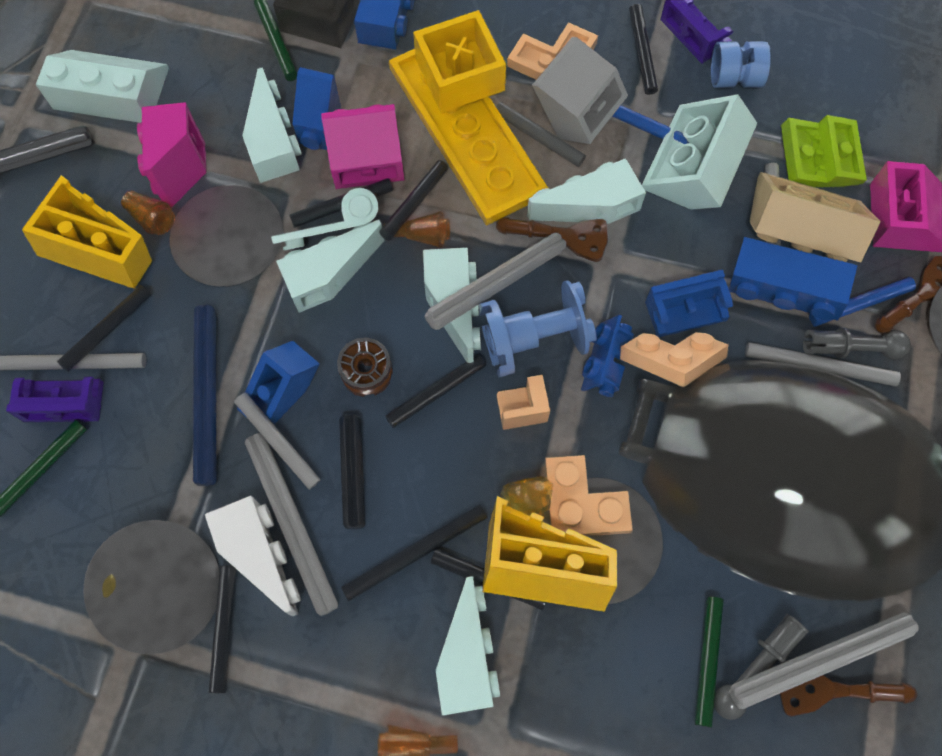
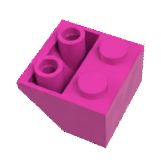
(363, 145)
(171, 150)
(909, 207)

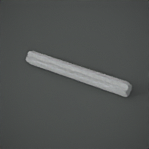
(494, 281)
(291, 525)
(823, 660)

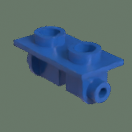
(600, 368)

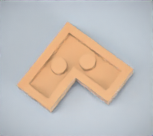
(533, 56)
(677, 362)
(580, 511)

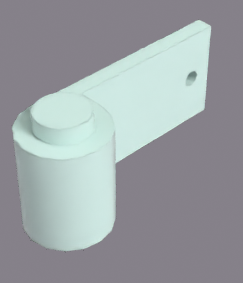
(357, 208)

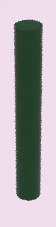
(276, 40)
(40, 465)
(709, 662)

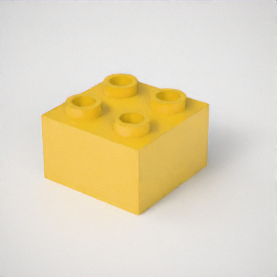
(460, 61)

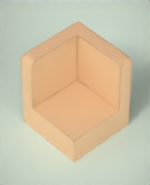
(524, 405)

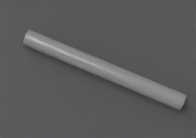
(90, 361)
(831, 365)

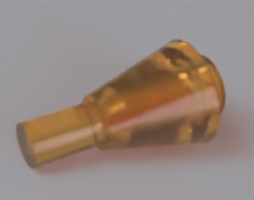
(427, 229)
(409, 742)

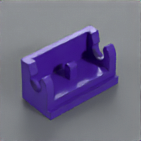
(693, 28)
(56, 400)

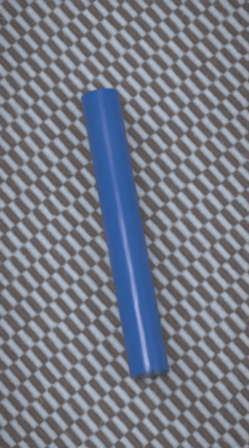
(646, 124)
(873, 297)

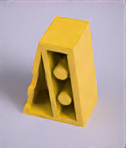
(86, 237)
(546, 563)

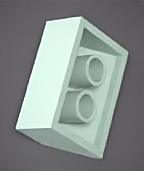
(101, 84)
(703, 169)

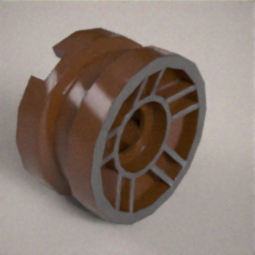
(369, 353)

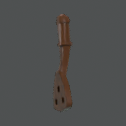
(571, 235)
(926, 292)
(827, 690)

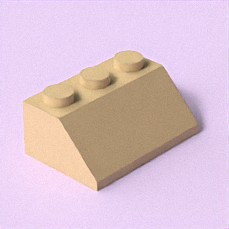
(811, 218)

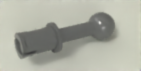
(840, 343)
(775, 648)

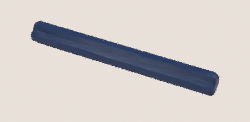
(204, 396)

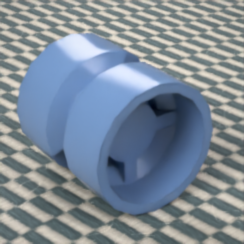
(741, 65)

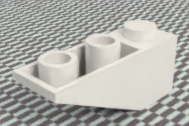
(246, 543)

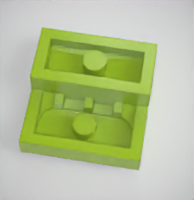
(823, 152)

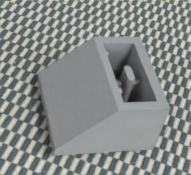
(579, 92)

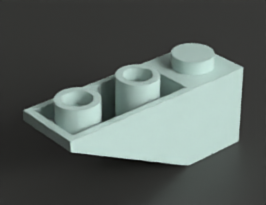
(265, 132)
(602, 194)
(325, 268)
(444, 275)
(462, 667)

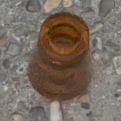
(149, 212)

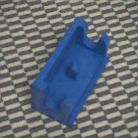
(689, 303)

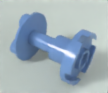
(521, 331)

